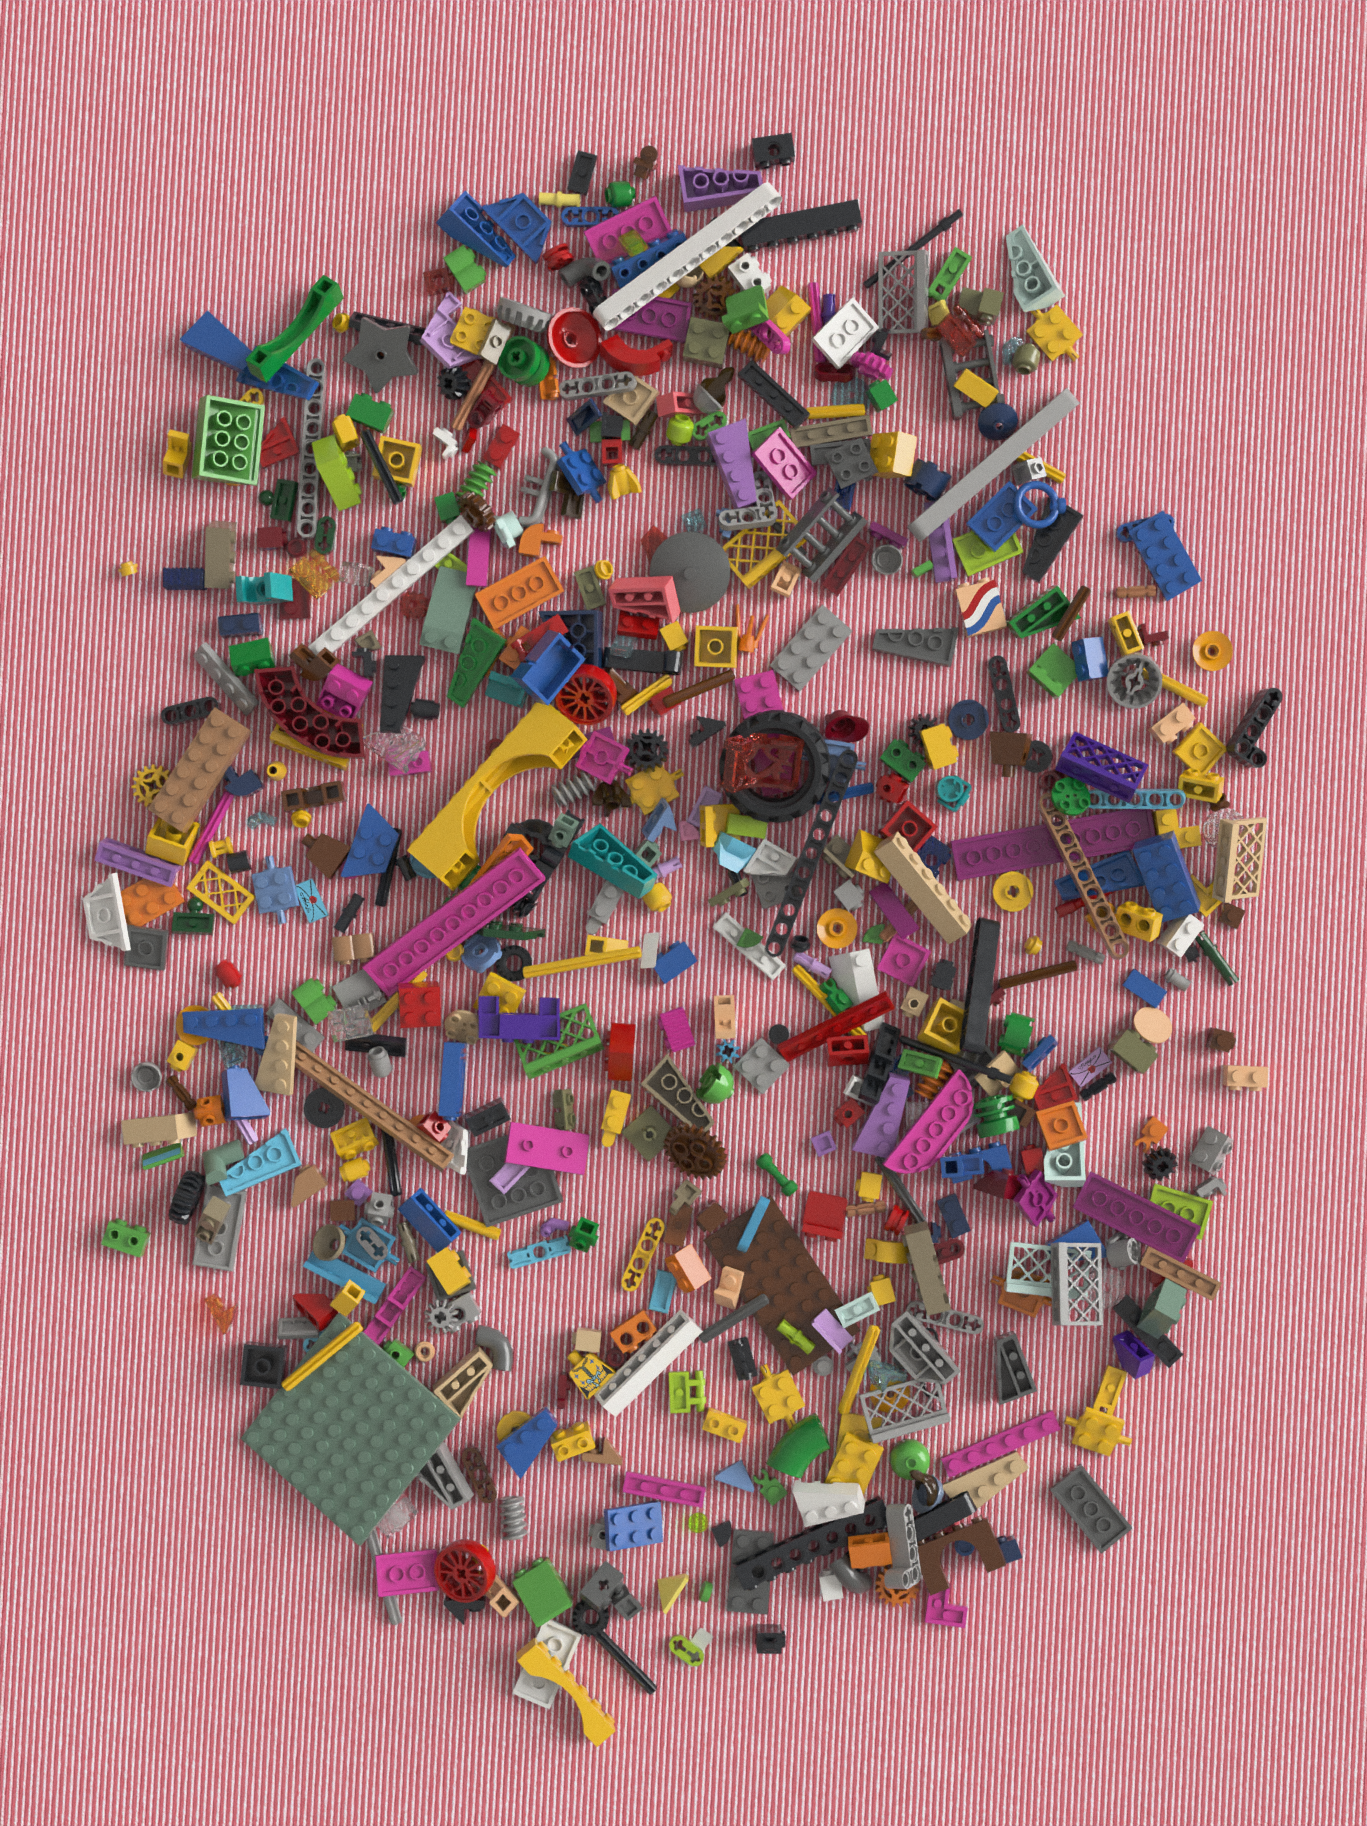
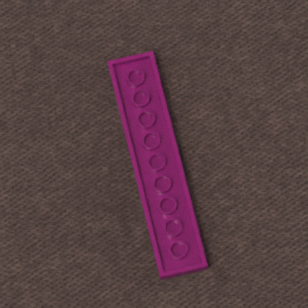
(1035, 846)

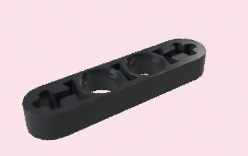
(693, 456)
(1003, 694)

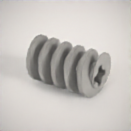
(572, 789)
(514, 1517)

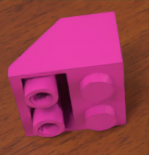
(344, 692)

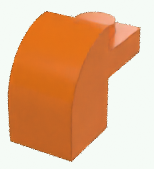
(534, 537)

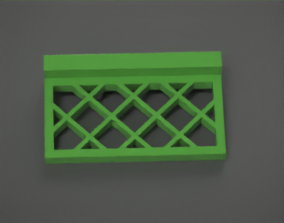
(566, 1054)

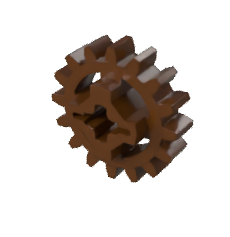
(721, 290)
(477, 511)

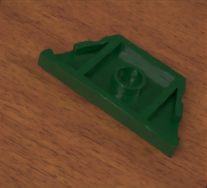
(514, 931)

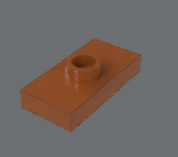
(678, 1227)

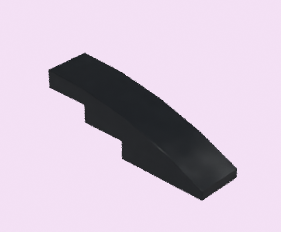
(879, 1063)

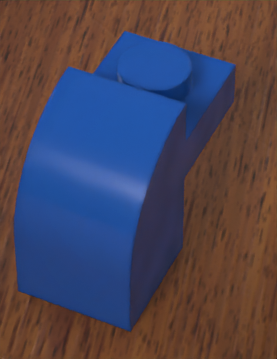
(961, 1165)

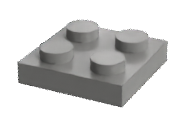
(761, 1065)

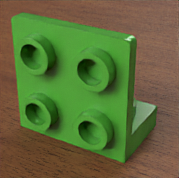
(1053, 671)

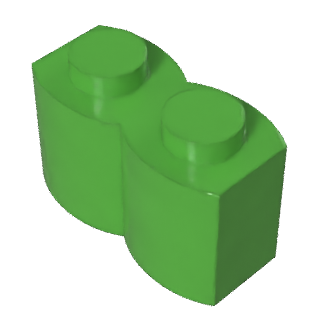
(465, 269)
(313, 1000)

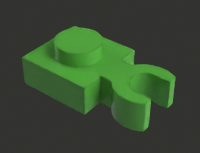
(771, 1489)

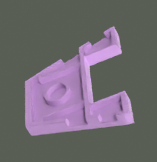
(438, 335)

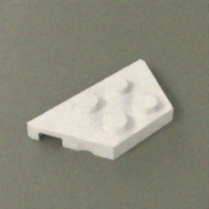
(106, 914)

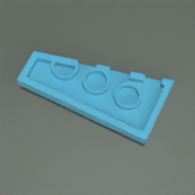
(263, 1164)

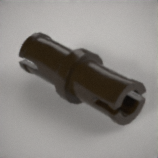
(643, 429)

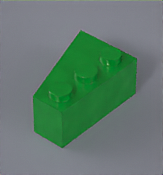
(1040, 613)

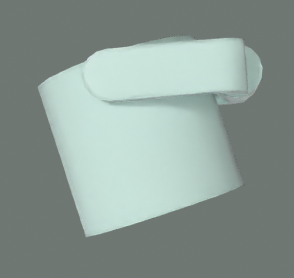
(508, 528)

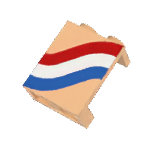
(980, 607)

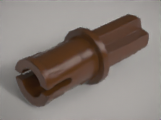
(930, 334)

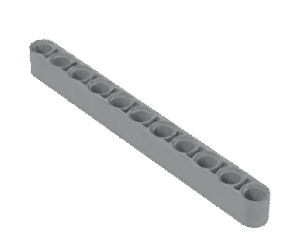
(993, 465)

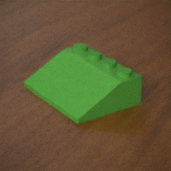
(228, 441)

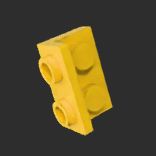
(354, 1139)

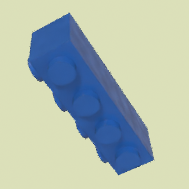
(628, 268)

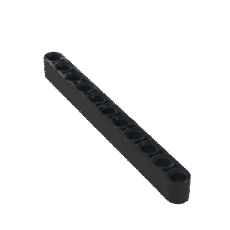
(817, 845)

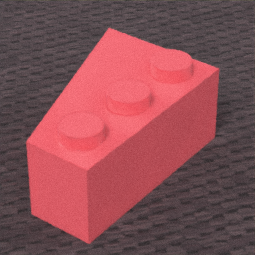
(646, 595)

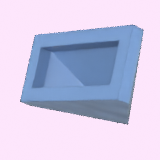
(736, 1476)

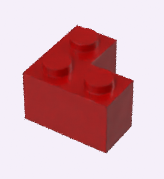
(620, 1051)

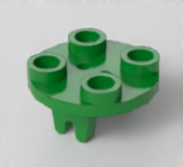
(1072, 805)

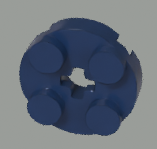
(975, 711)

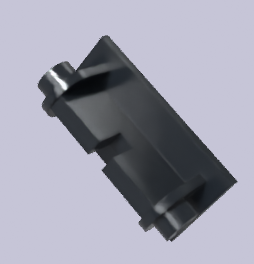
(590, 289)
(742, 1358)

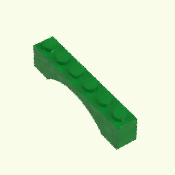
(320, 302)

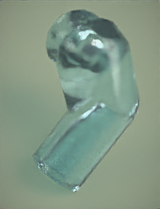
(1009, 348)
(261, 817)

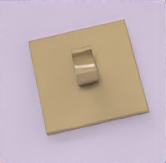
(1005, 1065)

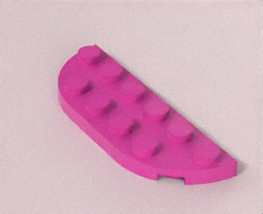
(934, 1128)

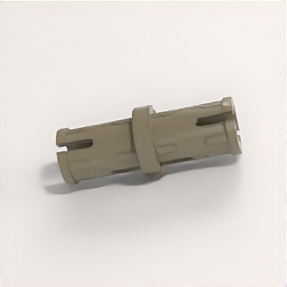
(408, 1242)

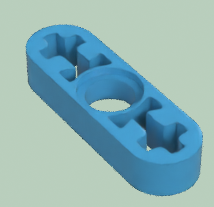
(753, 1224)

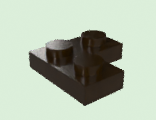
(572, 503)

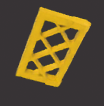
(205, 897)

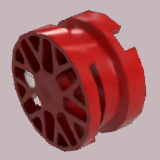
(558, 257)
(896, 1220)

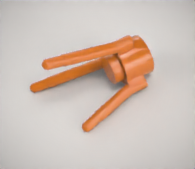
(747, 641)

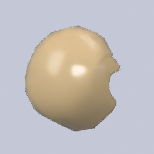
(692, 278)

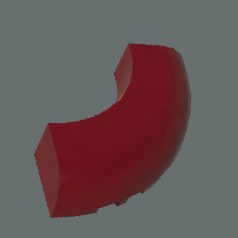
(304, 719)

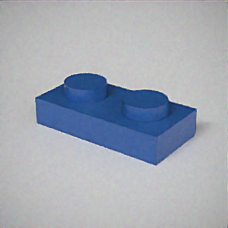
(1033, 1059)

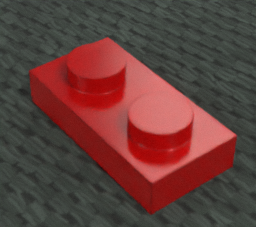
(501, 446)

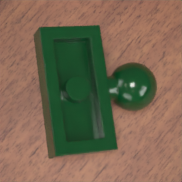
(282, 501)
(193, 922)

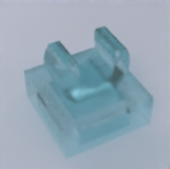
(694, 520)

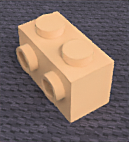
(1178, 719)
(1248, 1076)

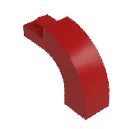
(635, 361)

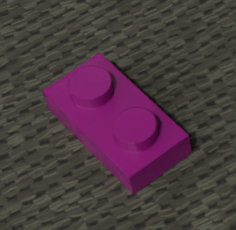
(880, 532)

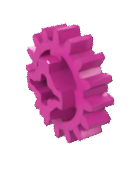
(871, 365)

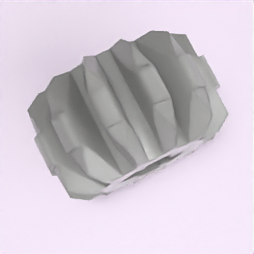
(446, 1322)

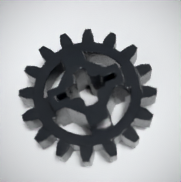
(647, 741)

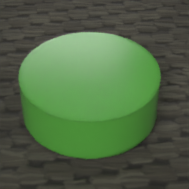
(705, 1591)

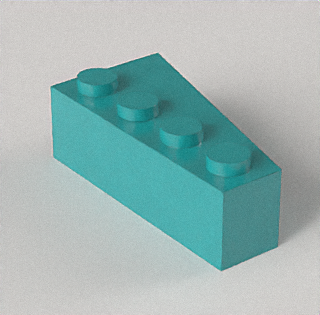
(613, 861)

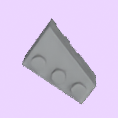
(446, 1478)

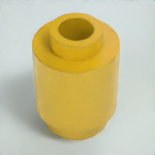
(354, 1169)

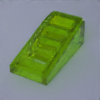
(632, 243)

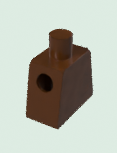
(1009, 750)
(326, 853)

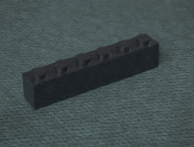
(802, 225)

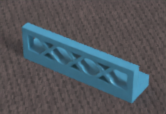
(340, 1272)

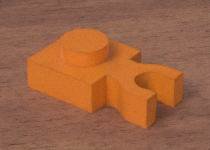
(1153, 1132)

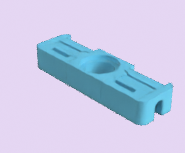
(526, 1256)

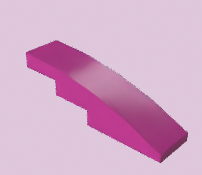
(478, 558)
(394, 1305)

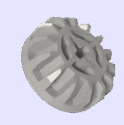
(522, 315)
(1128, 696)

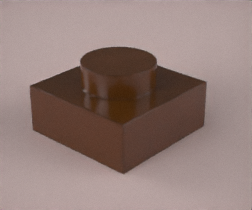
(1231, 915)

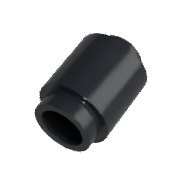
(425, 709)

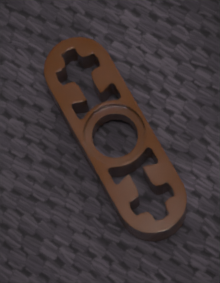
(490, 1486)

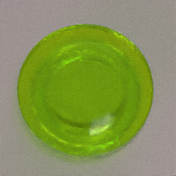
(698, 1522)

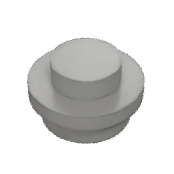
(823, 1366)

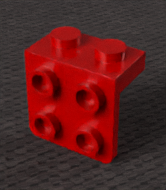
(824, 1216)

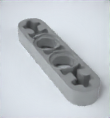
(597, 389)
(944, 1318)

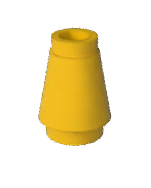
(281, 770)

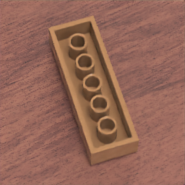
(199, 770)

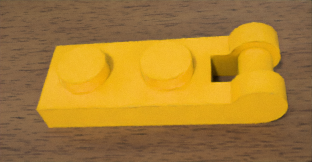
(1109, 1389)

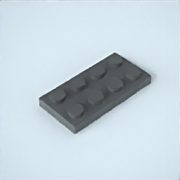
(1090, 1508)
(745, 1544)

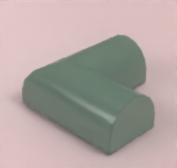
(217, 1159)

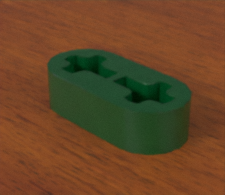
(320, 534)

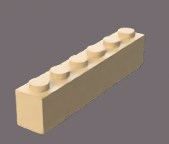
(923, 887)

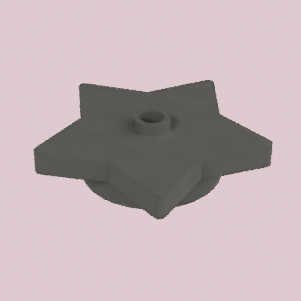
(392, 343)

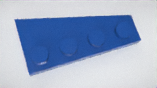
(284, 381)
(231, 1025)

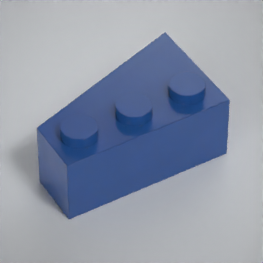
(527, 1440)

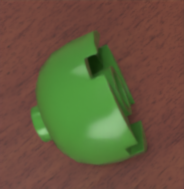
(716, 1084)
(908, 1456)

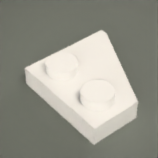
(770, 861)
(457, 1144)

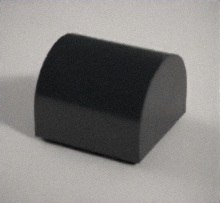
(238, 862)

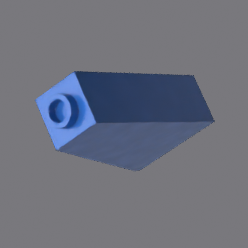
(217, 343)

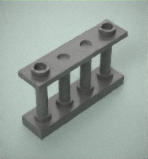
(951, 368)
(837, 543)

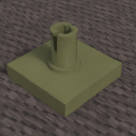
(647, 1133)

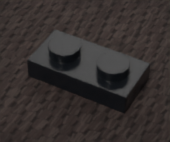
(582, 173)

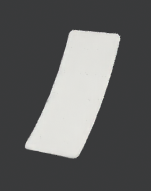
(700, 1639)

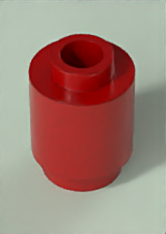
(228, 974)

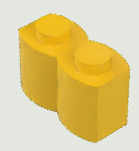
(345, 433)

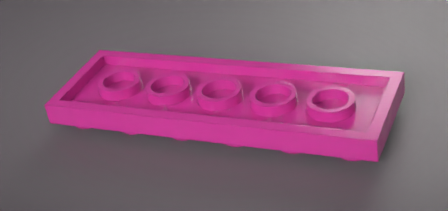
(756, 695)

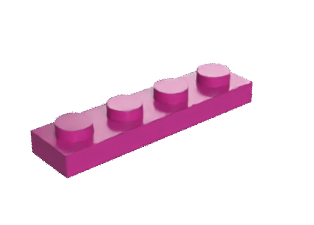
(664, 1489)

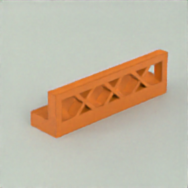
(503, 851)

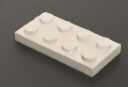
(562, 1643)

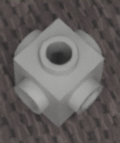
(379, 1209)
(598, 1539)

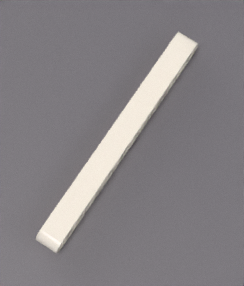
(687, 256)

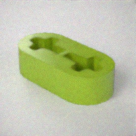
(683, 1653)

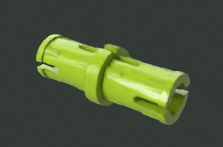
(795, 1336)

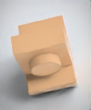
(724, 1016)
(502, 1597)

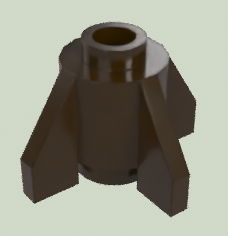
(610, 797)

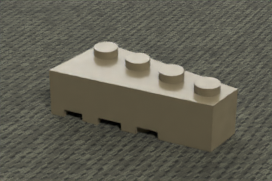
(675, 1095)
(926, 1268)

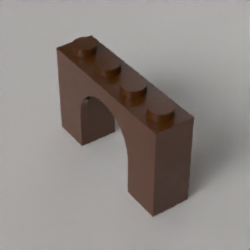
(977, 1533)

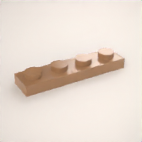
(1180, 1273)

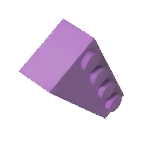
(715, 187)

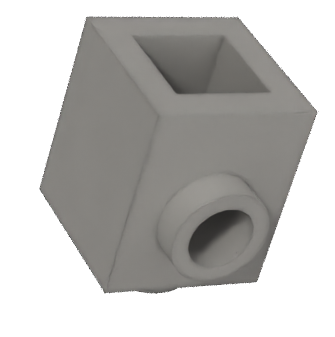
(849, 895)

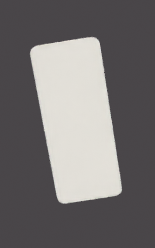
(649, 950)

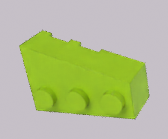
(335, 472)

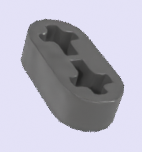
(368, 1247)

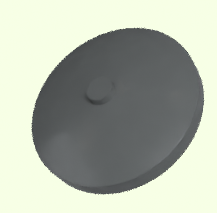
(697, 568)

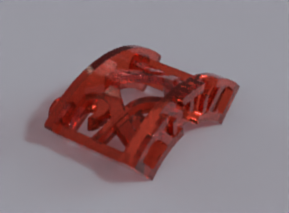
(737, 756)

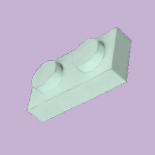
(857, 1309)

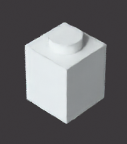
(830, 1585)

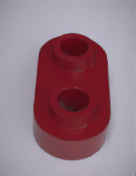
(827, 372)
(944, 1252)

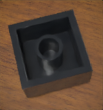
(263, 1365)

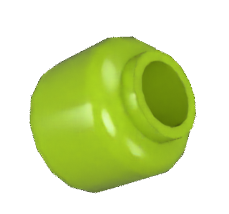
(679, 429)

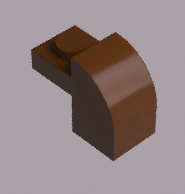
(314, 666)

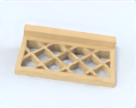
(1227, 859)

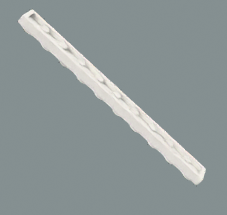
(393, 586)

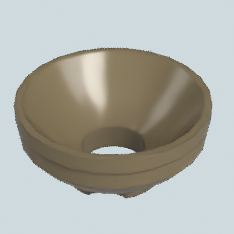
(324, 1241)

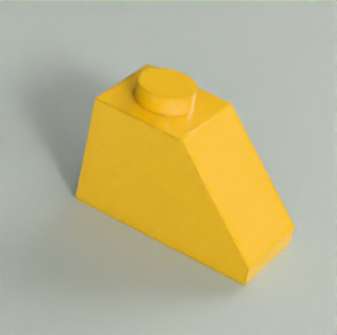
(720, 260)

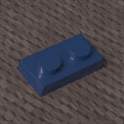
(953, 1215)

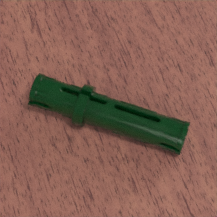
(1216, 958)

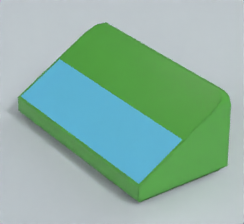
(162, 1155)

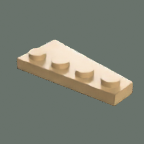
(278, 1059)
(987, 1479)

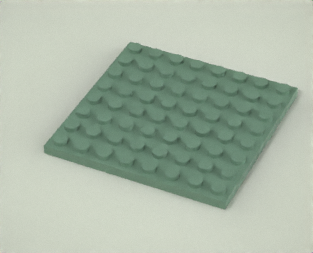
(351, 1432)

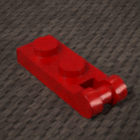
(533, 637)

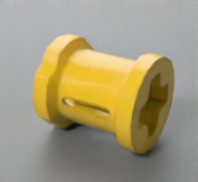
(215, 847)

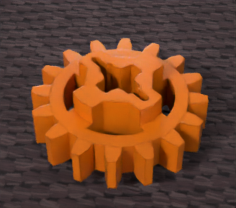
(895, 1596)

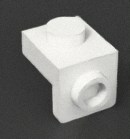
(446, 438)

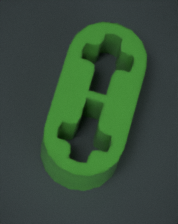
(706, 422)

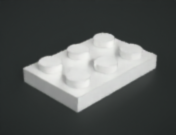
(844, 333)

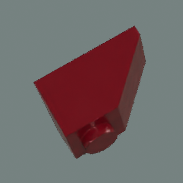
(1000, 1184)

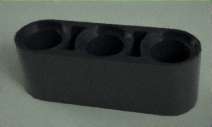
(181, 711)

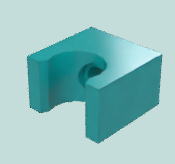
(264, 590)

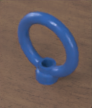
(1056, 505)

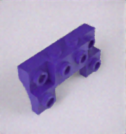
(524, 1026)

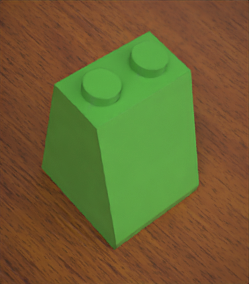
(542, 1591)

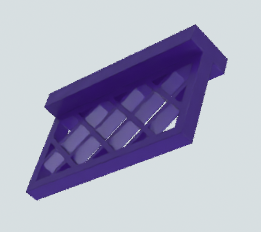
(1097, 775)

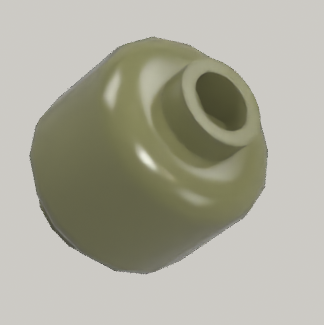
(1026, 359)

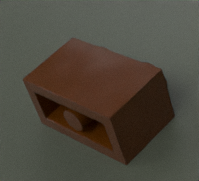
(711, 1216)

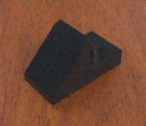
(710, 728)
(458, 1609)

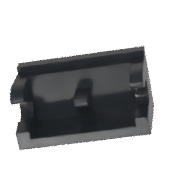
(487, 1117)

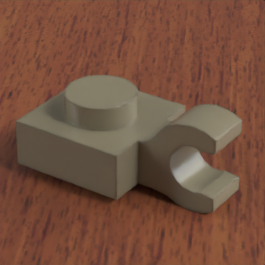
(685, 1195)

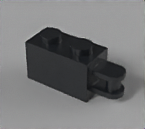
(770, 1639)

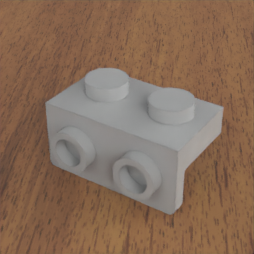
(1211, 1150)

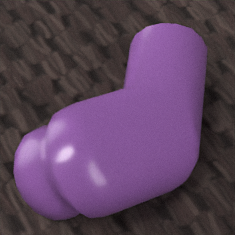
(552, 1225)

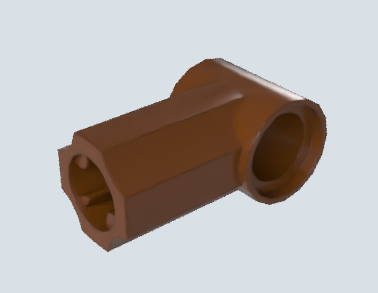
(624, 689)

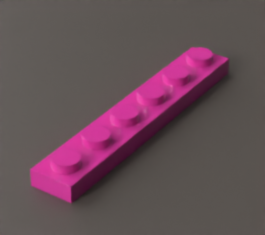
(1000, 1443)

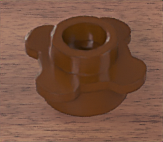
(1222, 803)

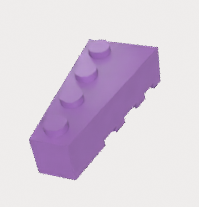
(733, 459)
(882, 1123)

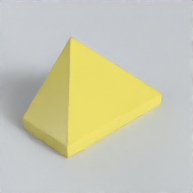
(670, 1589)

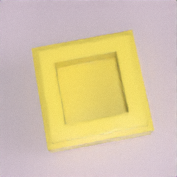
(937, 312)

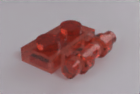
(955, 333)

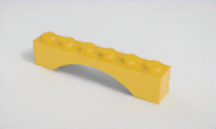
(538, 1662)

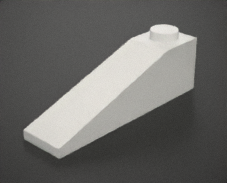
(857, 978)

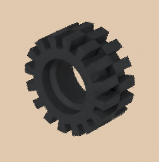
(506, 953)
(589, 1629)

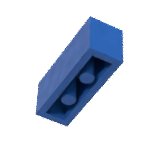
(429, 1220)

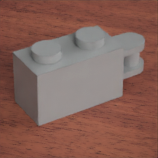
(603, 906)

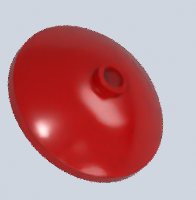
(583, 337)

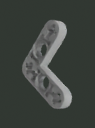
(756, 512)

